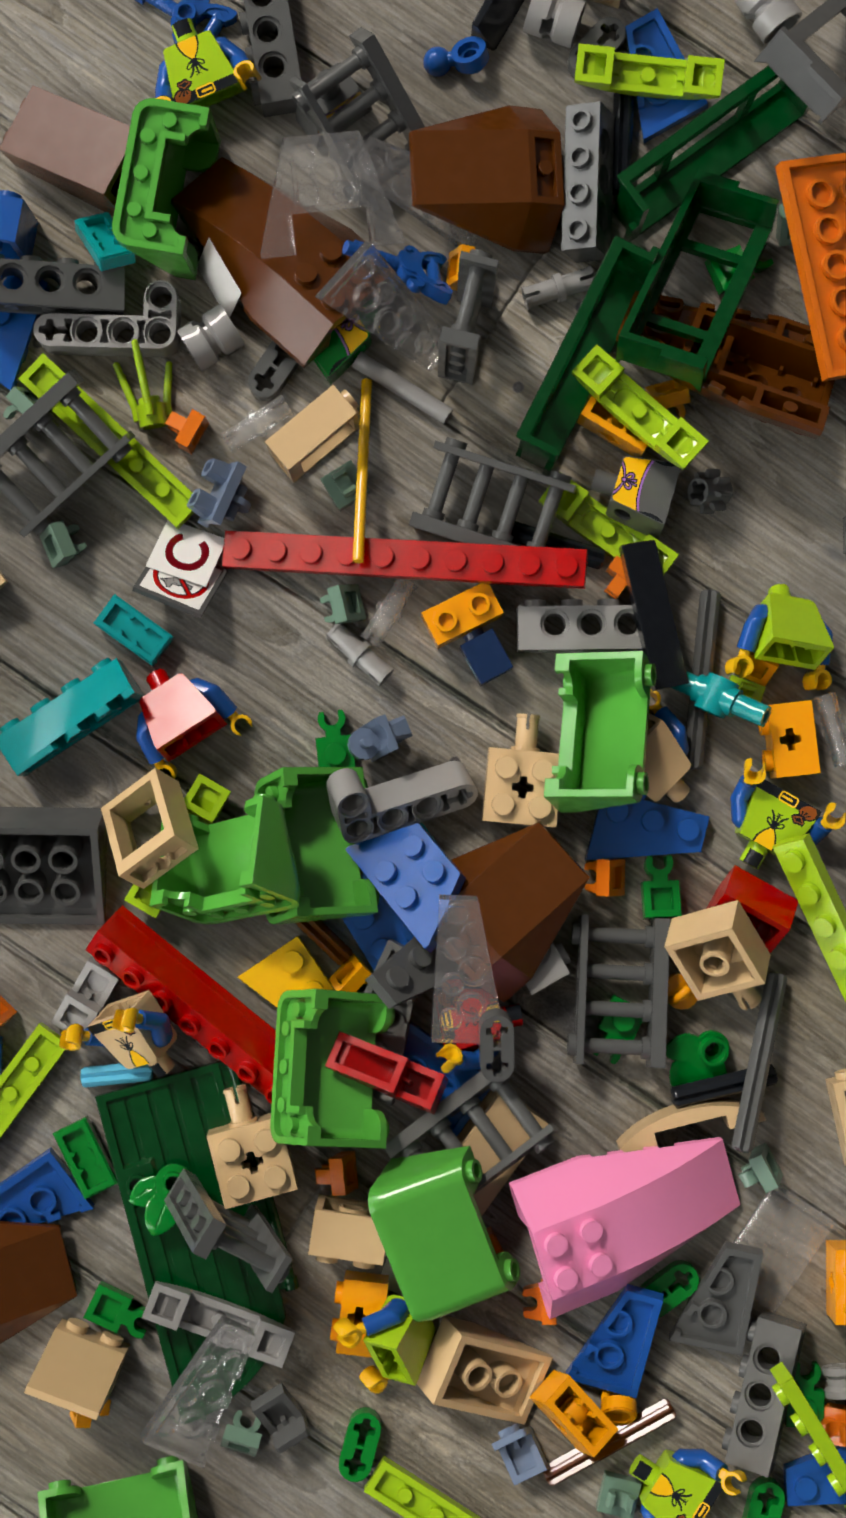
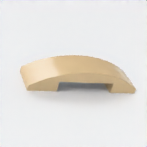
(643, 1132)

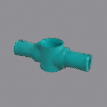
(723, 698)

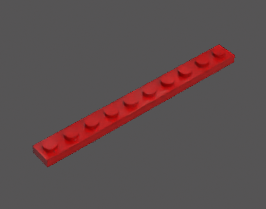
(407, 559)

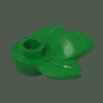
(691, 1059)
(151, 1193)

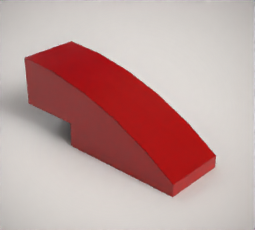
(387, 1072)

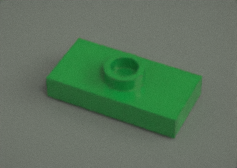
(86, 1157)

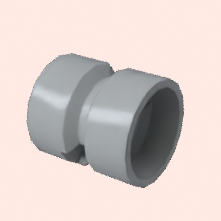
(770, 16)
(555, 18)
(210, 337)

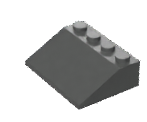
(52, 865)

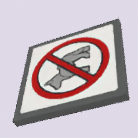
(178, 592)

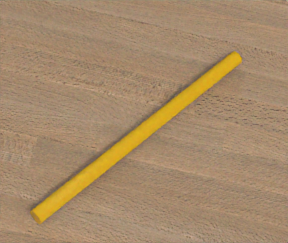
(362, 471)

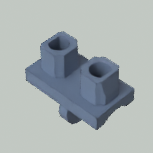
(226, 495)
(378, 738)

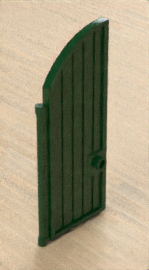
(169, 1124)

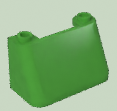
(160, 148)
(602, 730)
(325, 870)
(237, 872)
(310, 1100)
(437, 1233)
(156, 1494)

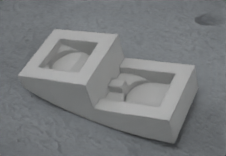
(87, 996)

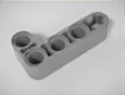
(109, 327)
(398, 802)

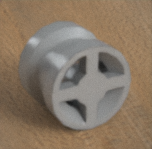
(836, 1381)

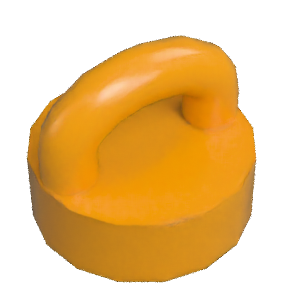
(679, 992)
(618, 1407)

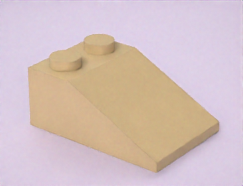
(78, 1368)
(482, 1371)

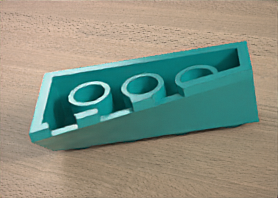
(68, 717)

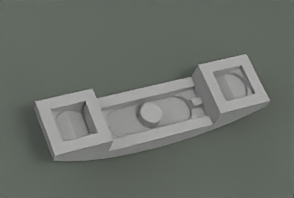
(199, 1312)

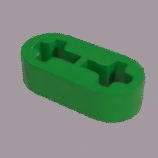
(677, 1293)
(367, 1446)
(754, 1503)

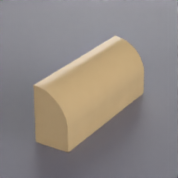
(511, 1132)

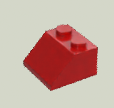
(764, 904)

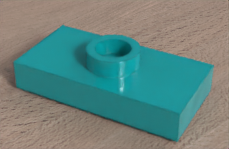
(101, 243)
(134, 630)

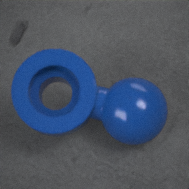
(467, 56)

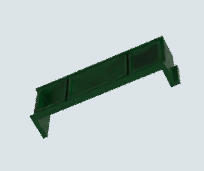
(716, 153)
(717, 198)
(596, 322)

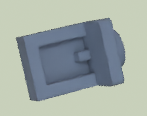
(520, 1453)

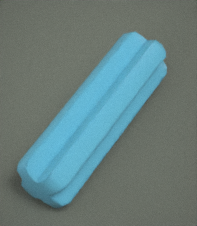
(114, 1074)

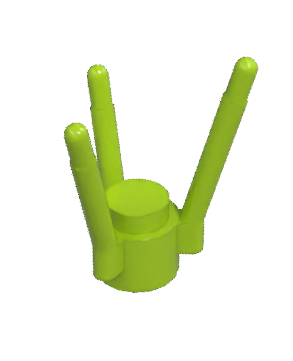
(150, 411)

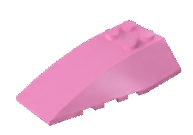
(619, 1215)

